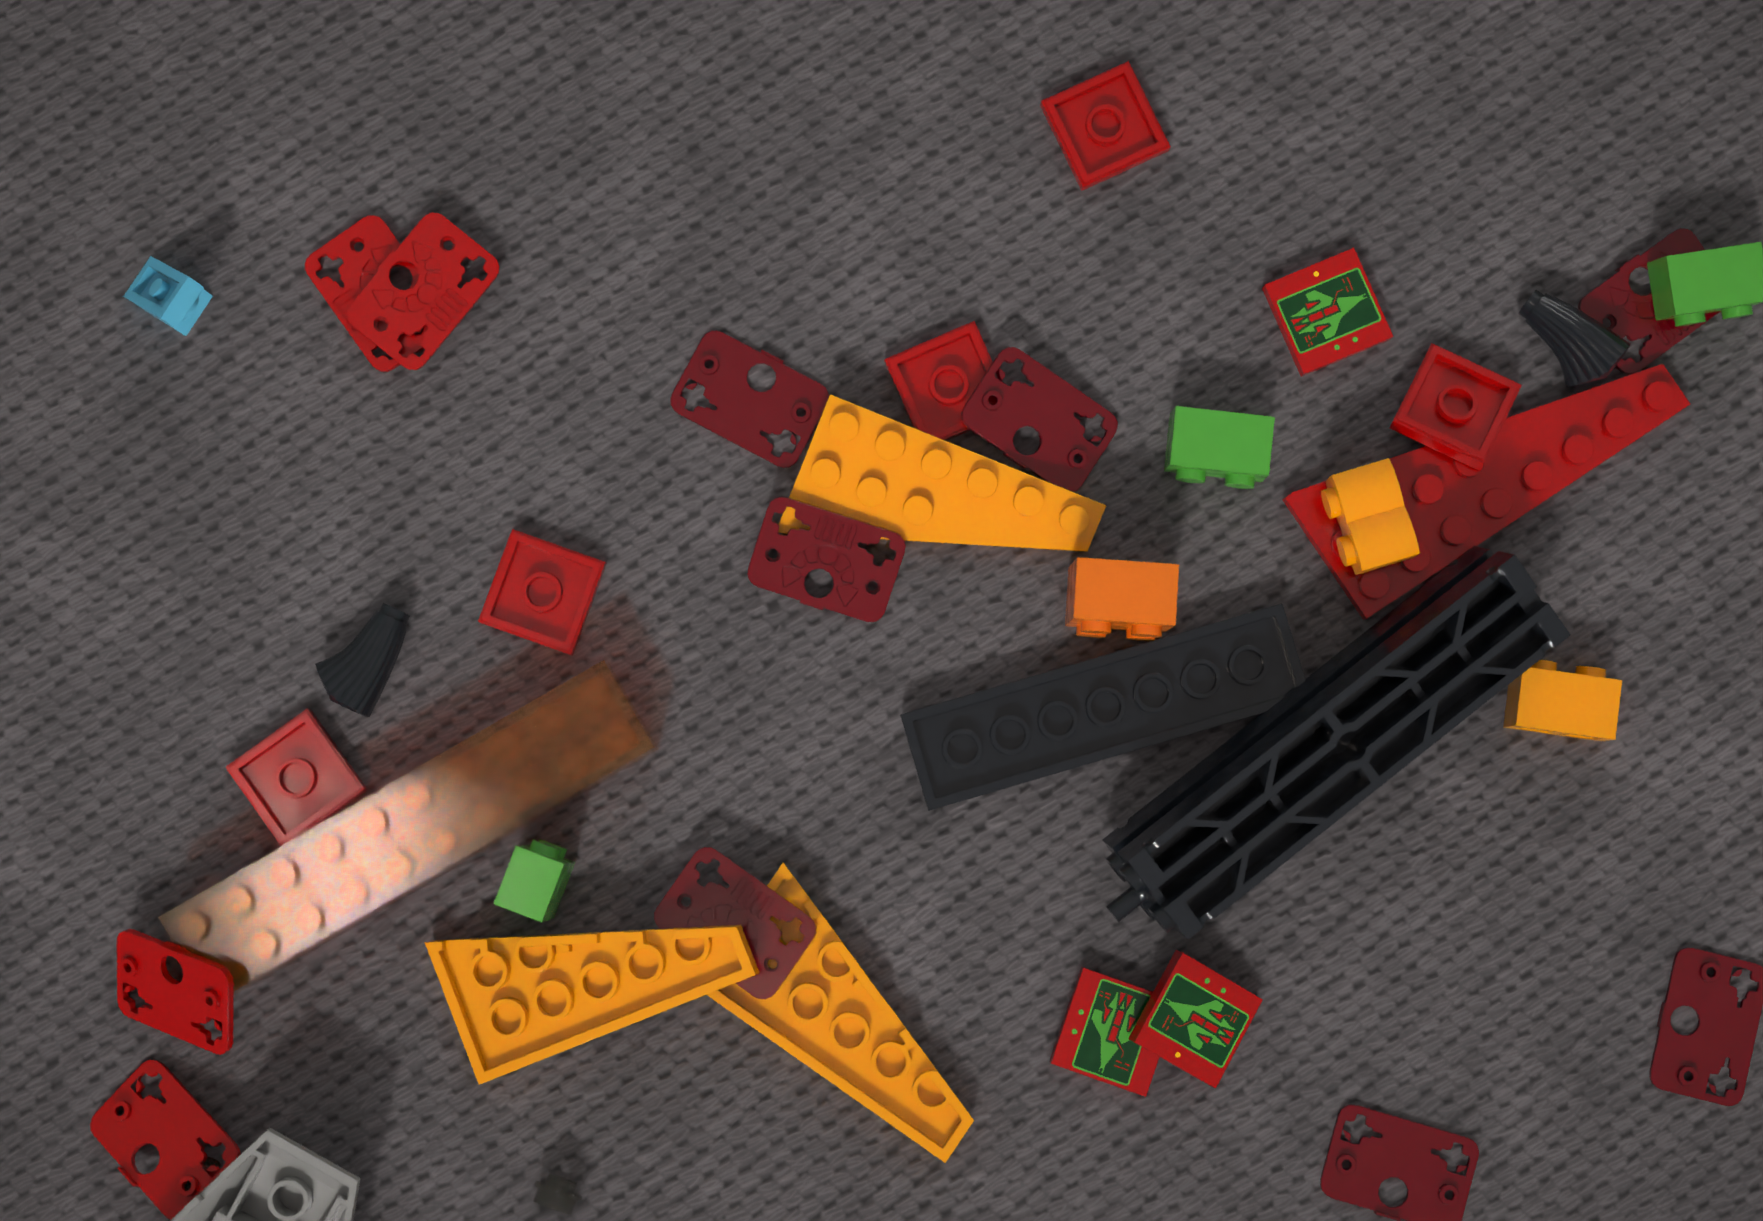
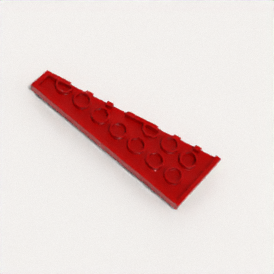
(1528, 463)

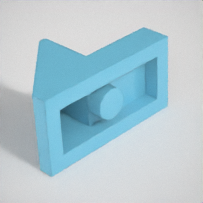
(168, 295)

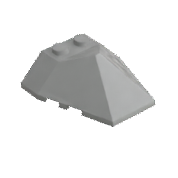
(276, 1183)

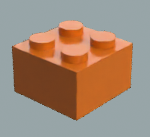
(1121, 597)

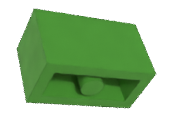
(1707, 282)
(1219, 446)
(535, 880)

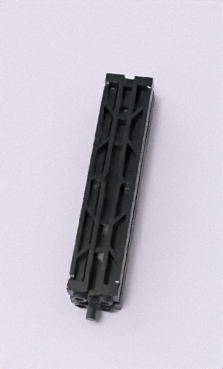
(1331, 741)

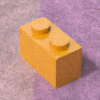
(1564, 702)

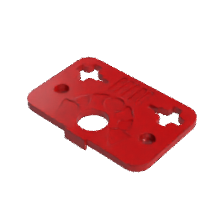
(356, 273)
(434, 298)
(173, 1004)
(171, 1128)

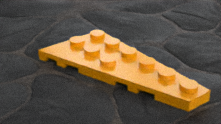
(932, 488)
(556, 991)
(849, 1033)

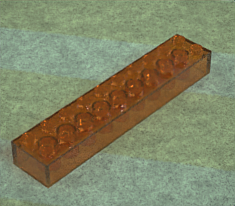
(414, 828)

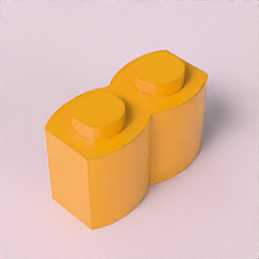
(1370, 517)

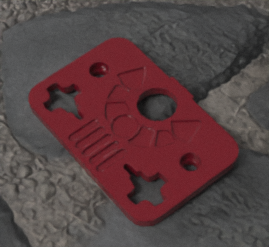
(1634, 314)
(1045, 408)
(746, 412)
(828, 546)
(744, 904)
(1721, 1027)
(1402, 1154)

